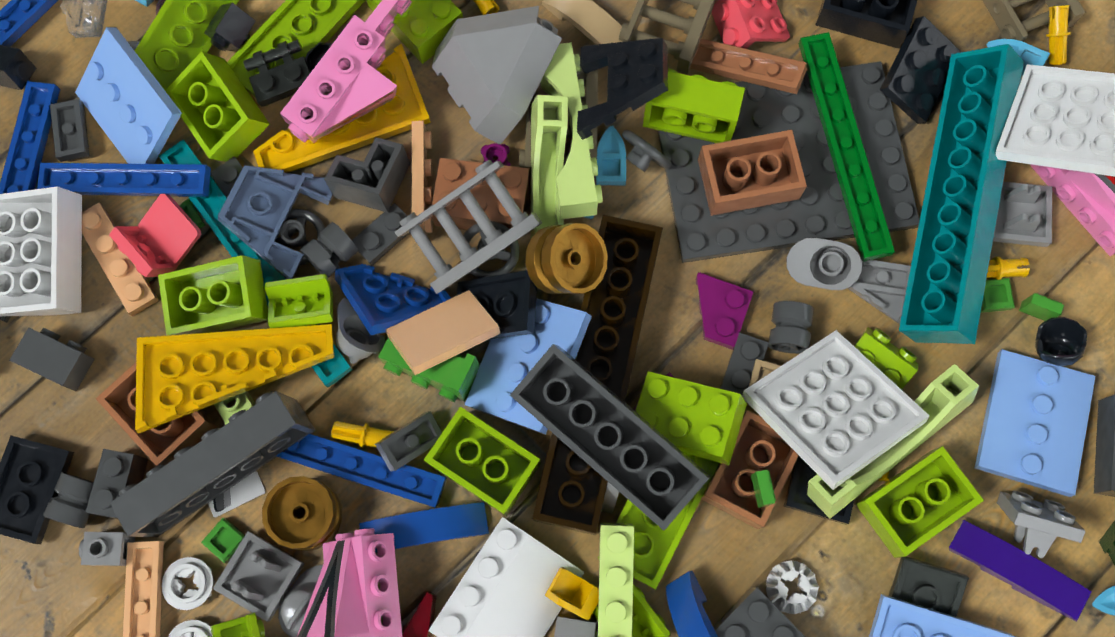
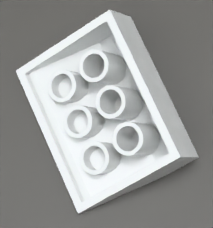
(40, 252)
(504, 589)

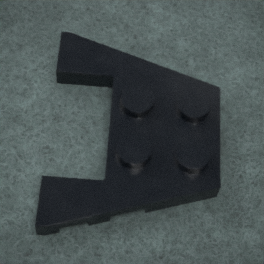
(634, 77)

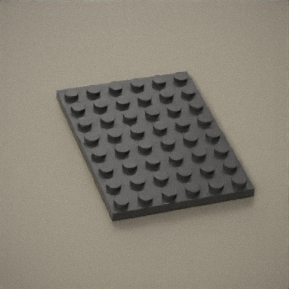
(822, 206)

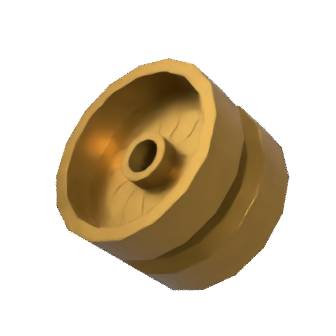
(566, 259)
(283, 510)

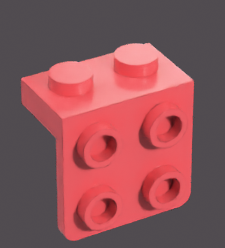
(749, 22)
(159, 239)

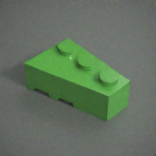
(451, 377)

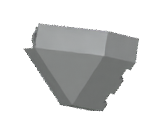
(496, 66)

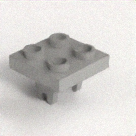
(1024, 215)
(1039, 521)
(258, 576)

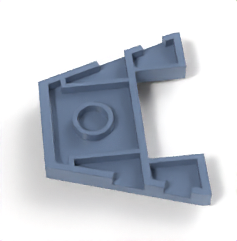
(261, 206)

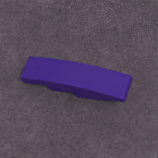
(1020, 570)

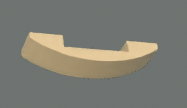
(587, 18)

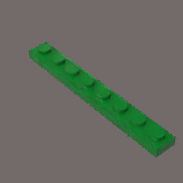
(846, 147)

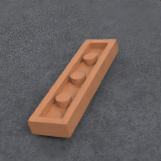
(749, 66)

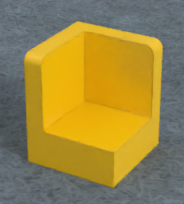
(573, 593)

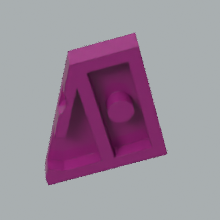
(722, 309)

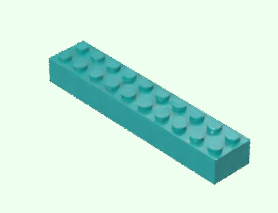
(961, 198)

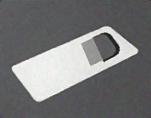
(237, 495)

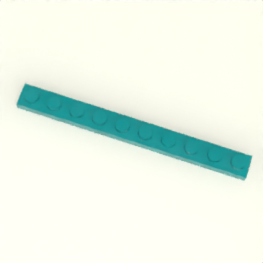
(209, 207)

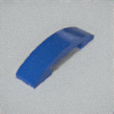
(432, 525)
(686, 607)

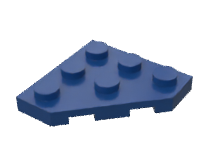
(384, 299)

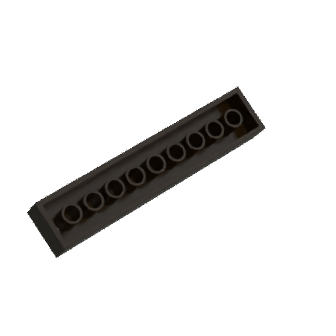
(570, 488)

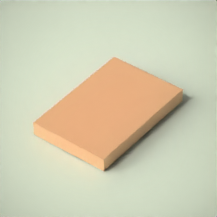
(442, 332)

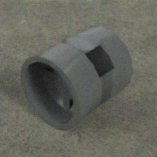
(329, 249)
(791, 327)
(71, 501)

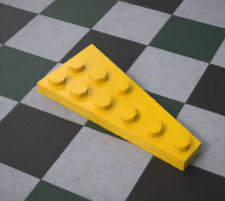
(289, 153)
(202, 369)

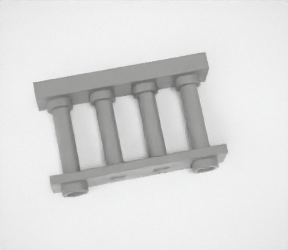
(495, 239)

